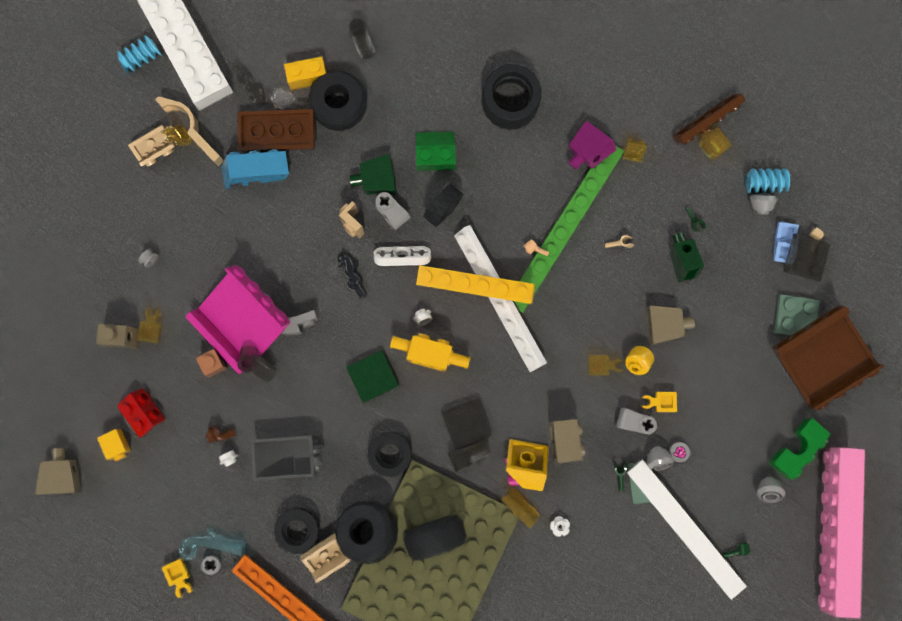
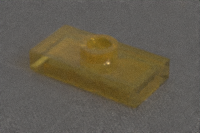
(520, 507)

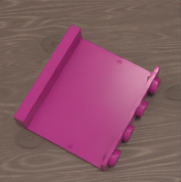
(238, 317)

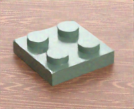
(794, 314)

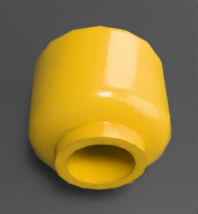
(639, 360)

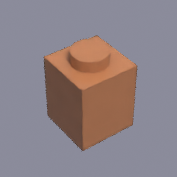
(211, 363)

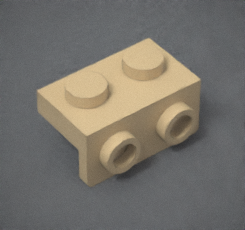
(151, 146)
(351, 226)
(324, 558)

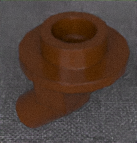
(215, 434)

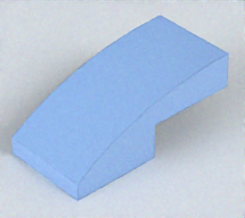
(783, 239)

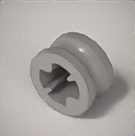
(148, 258)
(210, 558)

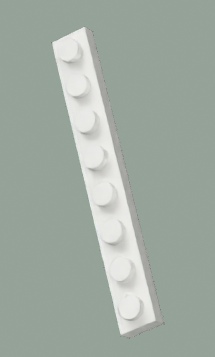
(505, 308)

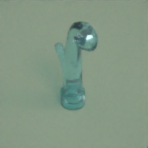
(216, 541)

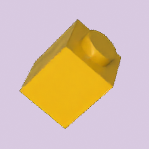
(114, 445)

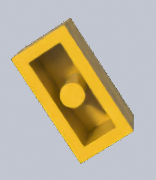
(304, 72)

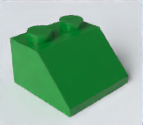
(435, 151)

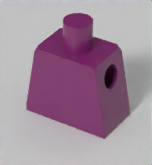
(590, 147)

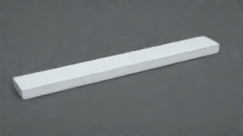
(686, 529)

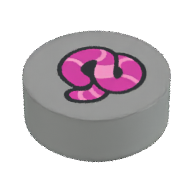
(679, 451)

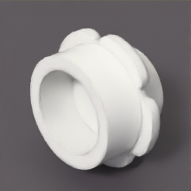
(422, 317)
(228, 458)
(560, 521)

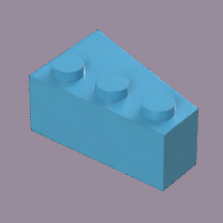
(254, 167)

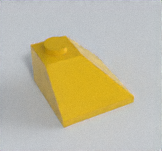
(527, 464)

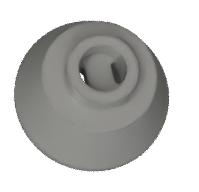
(763, 202)
(659, 459)
(770, 490)

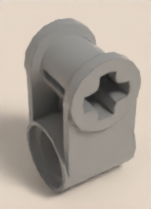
(393, 213)
(632, 421)

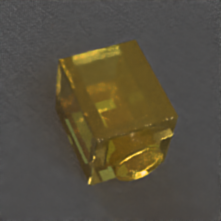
(714, 143)

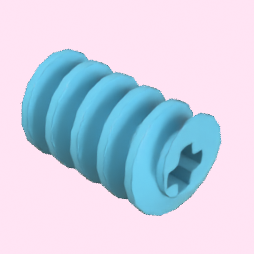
(138, 54)
(767, 179)

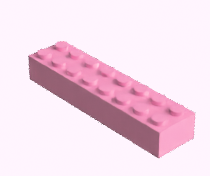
(842, 532)

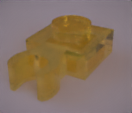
(177, 135)
(150, 330)
(600, 365)

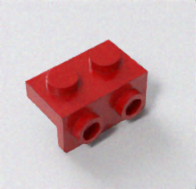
(140, 412)

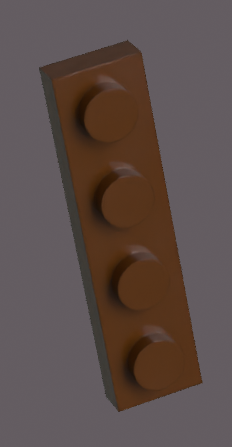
(715, 115)

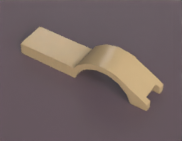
(171, 105)

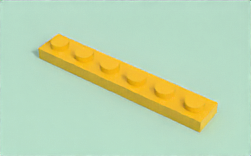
(476, 284)

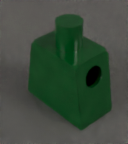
(375, 176)
(685, 258)

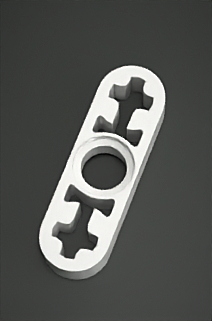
(420, 256)

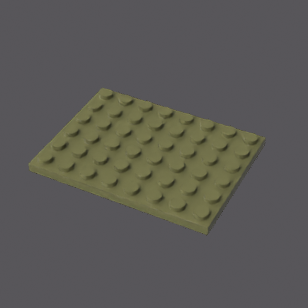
(442, 585)

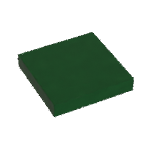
(372, 376)

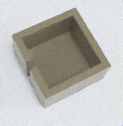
(567, 441)

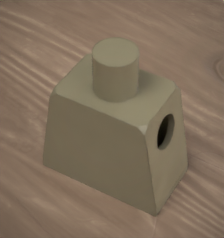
(667, 324)
(116, 336)
(58, 475)

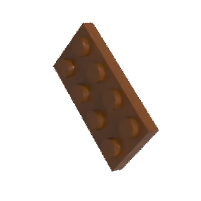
(276, 130)

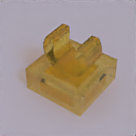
(634, 150)

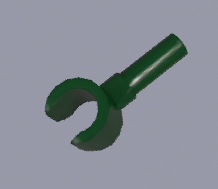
(694, 219)
(620, 472)
(743, 549)

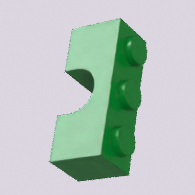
(812, 438)

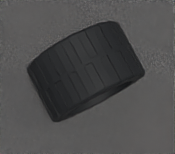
(517, 75)

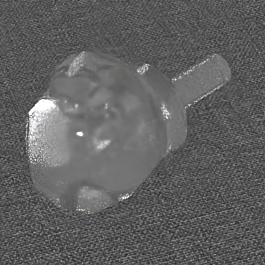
(284, 98)

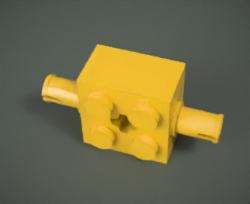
(429, 353)

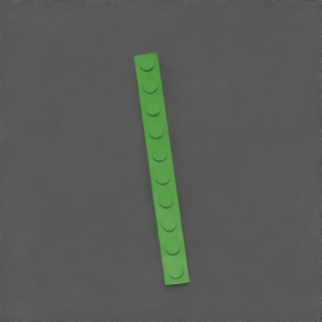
(568, 222)

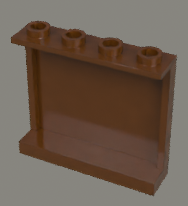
(826, 358)

